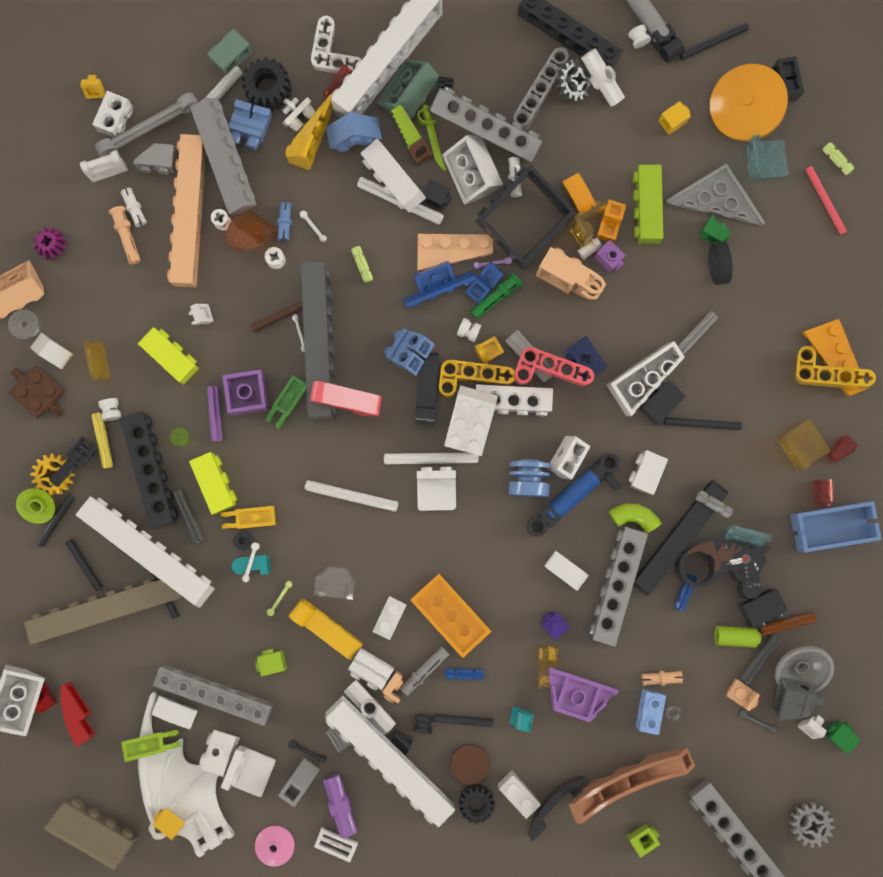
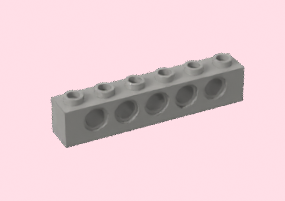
(526, 150)
(627, 578)
(213, 694)
(704, 793)

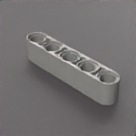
(544, 82)

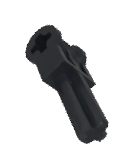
(75, 458)

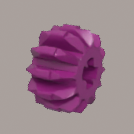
(53, 239)

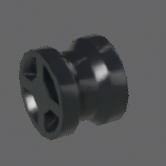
(423, 724)

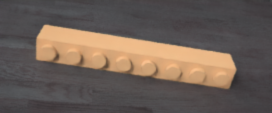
(188, 212)

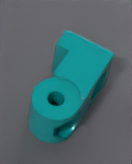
(260, 563)
(521, 718)

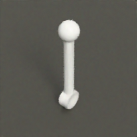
(303, 214)
(296, 318)
(255, 546)

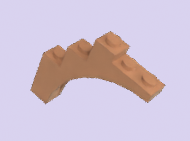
(628, 779)

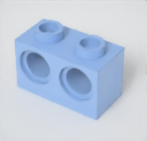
(650, 711)

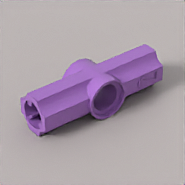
(340, 805)

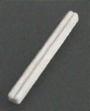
(420, 209)
(430, 458)
(351, 495)

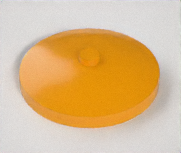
(748, 102)

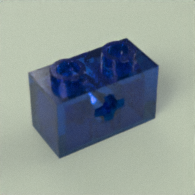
(585, 349)

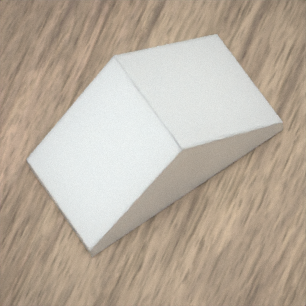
(51, 351)

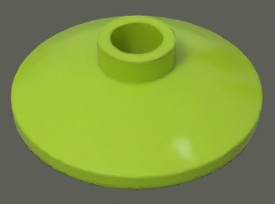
(30, 510)

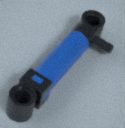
(575, 493)

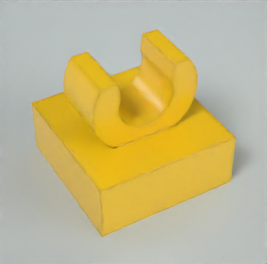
(92, 87)

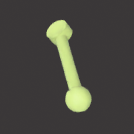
(270, 612)

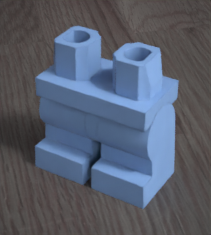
(249, 124)
(404, 349)

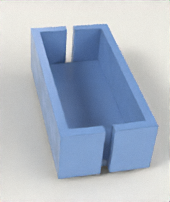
(835, 527)

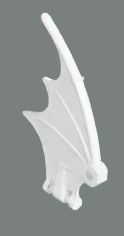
(183, 788)

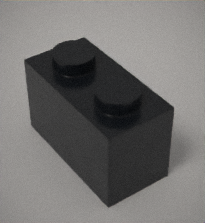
(662, 402)
(763, 608)

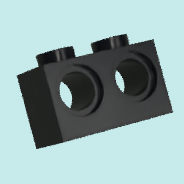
(790, 73)

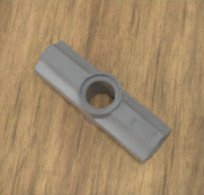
(518, 343)

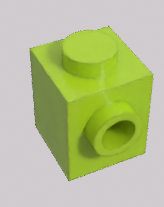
(270, 662)

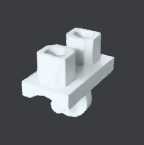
(304, 108)

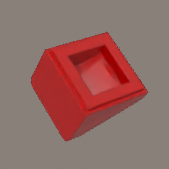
(45, 699)

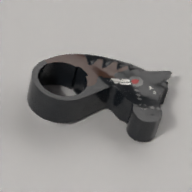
(736, 557)

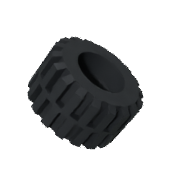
(266, 70)

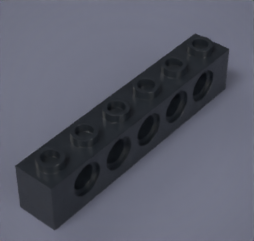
(567, 30)
(130, 426)

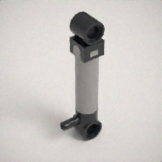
(661, 34)

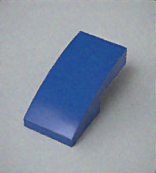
(484, 282)

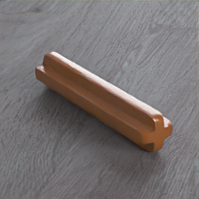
(788, 623)

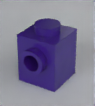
(554, 624)

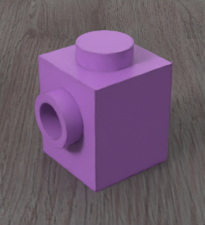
(610, 257)

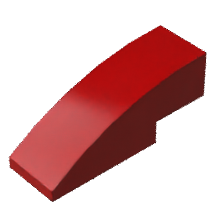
(74, 715)

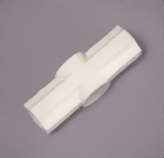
(603, 77)
(379, 716)

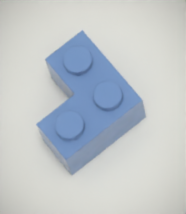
(353, 130)

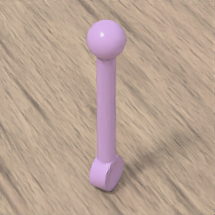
(507, 261)

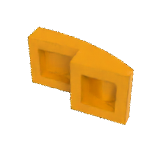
(578, 192)
(611, 221)

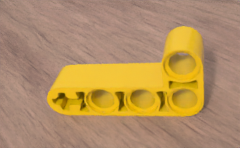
(834, 373)
(477, 377)
(325, 628)

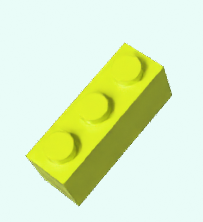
(169, 355)
(213, 483)

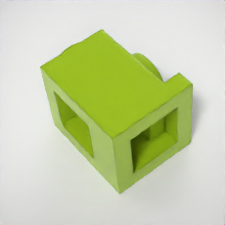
(644, 846)

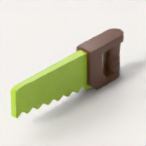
(411, 135)

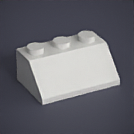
(472, 169)
(18, 699)

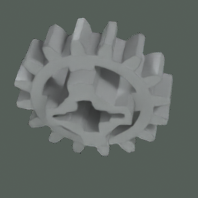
(819, 829)

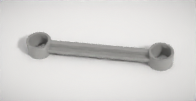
(107, 145)

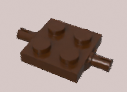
(36, 392)

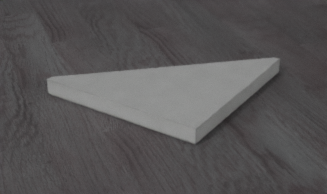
(720, 196)

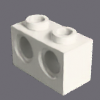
(108, 114)

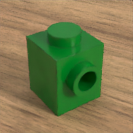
(842, 736)

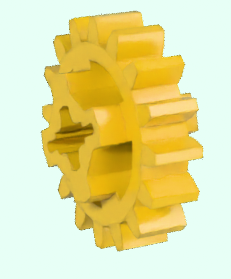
(44, 476)

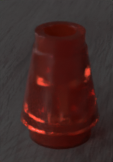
(842, 449)

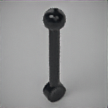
(292, 744)

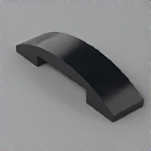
(572, 786)

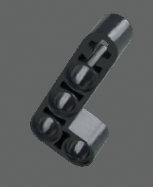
(427, 391)

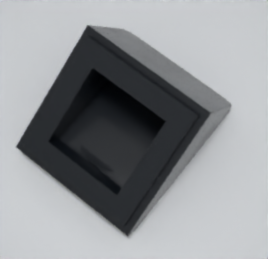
(402, 742)

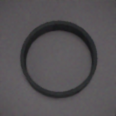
(720, 263)

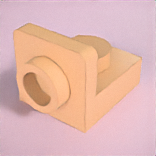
(393, 684)
(743, 695)

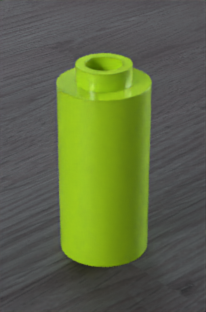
(737, 636)

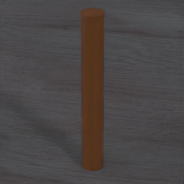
(277, 316)

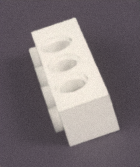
(543, 396)

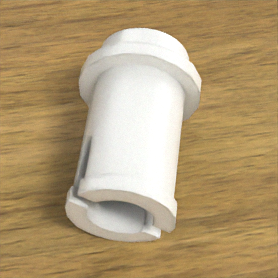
(593, 246)

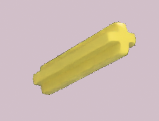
(102, 441)

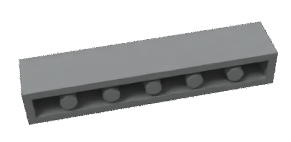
(223, 156)

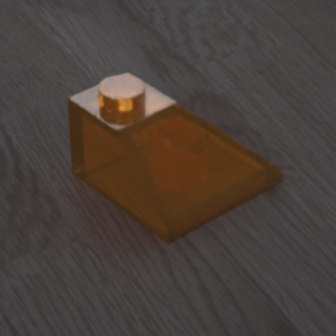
(249, 232)

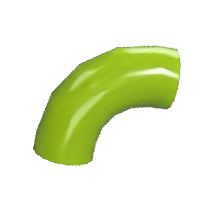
(635, 513)

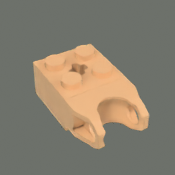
(569, 274)

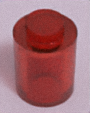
(824, 493)

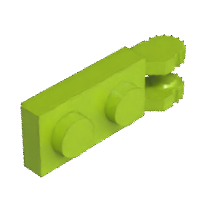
(147, 745)

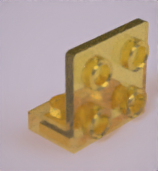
(581, 227)
(803, 445)

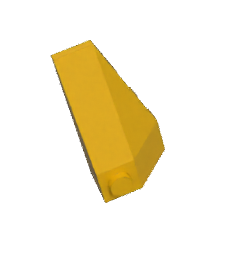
(307, 141)

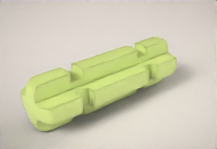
(838, 158)
(362, 264)

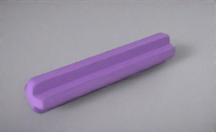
(214, 413)

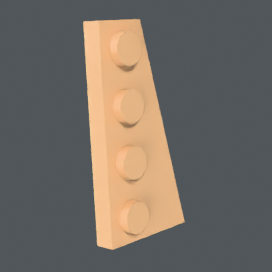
(439, 248)

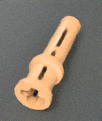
(123, 227)

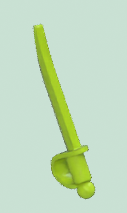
(428, 122)

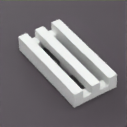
(351, 842)

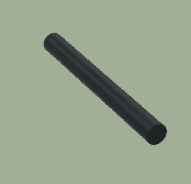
(714, 41)
(703, 423)

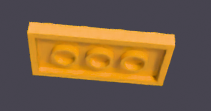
(450, 615)

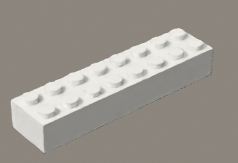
(385, 56)

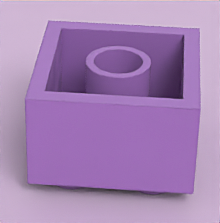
(245, 392)

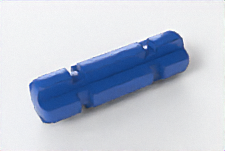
(684, 594)
(464, 674)

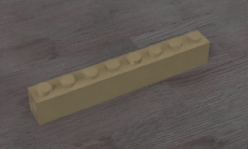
(98, 610)

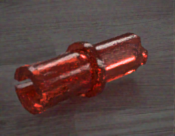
(337, 80)

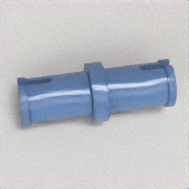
(284, 222)

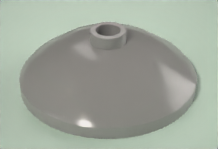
(807, 665)

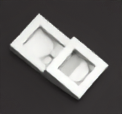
(566, 570)
(174, 712)

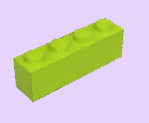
(648, 204)

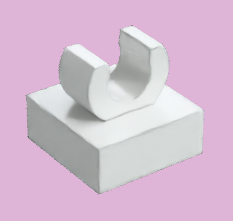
(201, 314)
(812, 727)

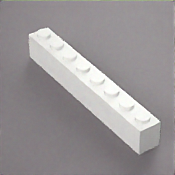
(145, 552)
(390, 761)

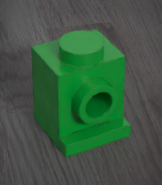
(715, 231)

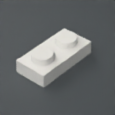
(389, 618)

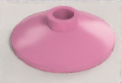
(276, 836)

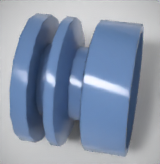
(529, 478)

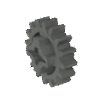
(574, 80)

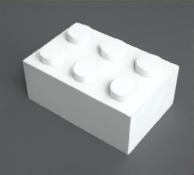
(471, 420)

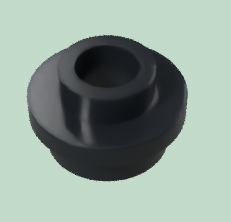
(249, 540)

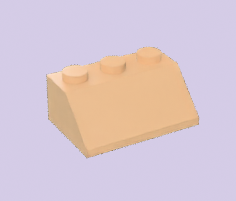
(19, 288)

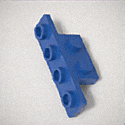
(436, 281)

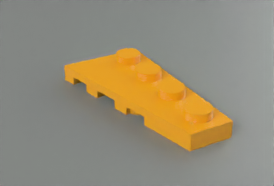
(834, 349)

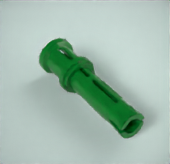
(503, 291)

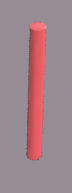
(826, 200)

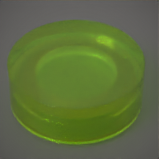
(180, 437)

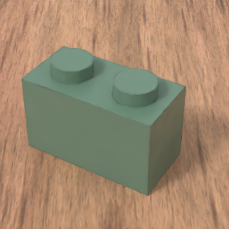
(229, 52)

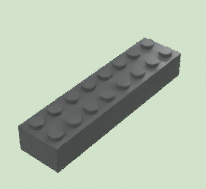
(318, 334)

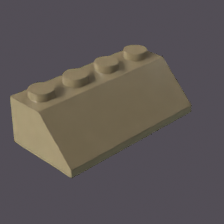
(91, 833)

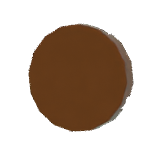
(469, 764)

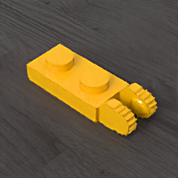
(251, 517)

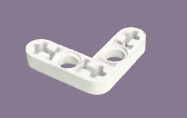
(325, 52)

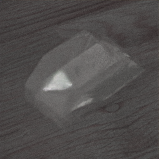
(335, 583)

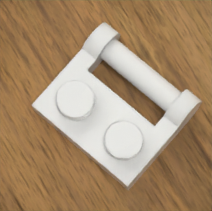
(104, 167)

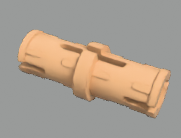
(661, 678)

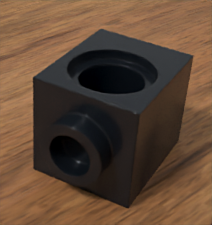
(436, 194)

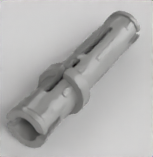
(424, 671)

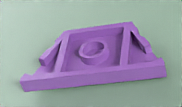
(577, 695)

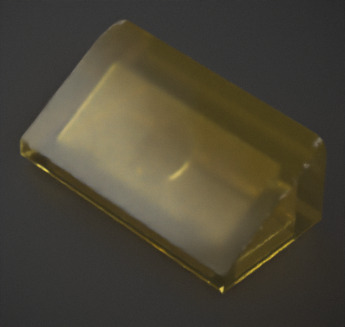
(96, 361)

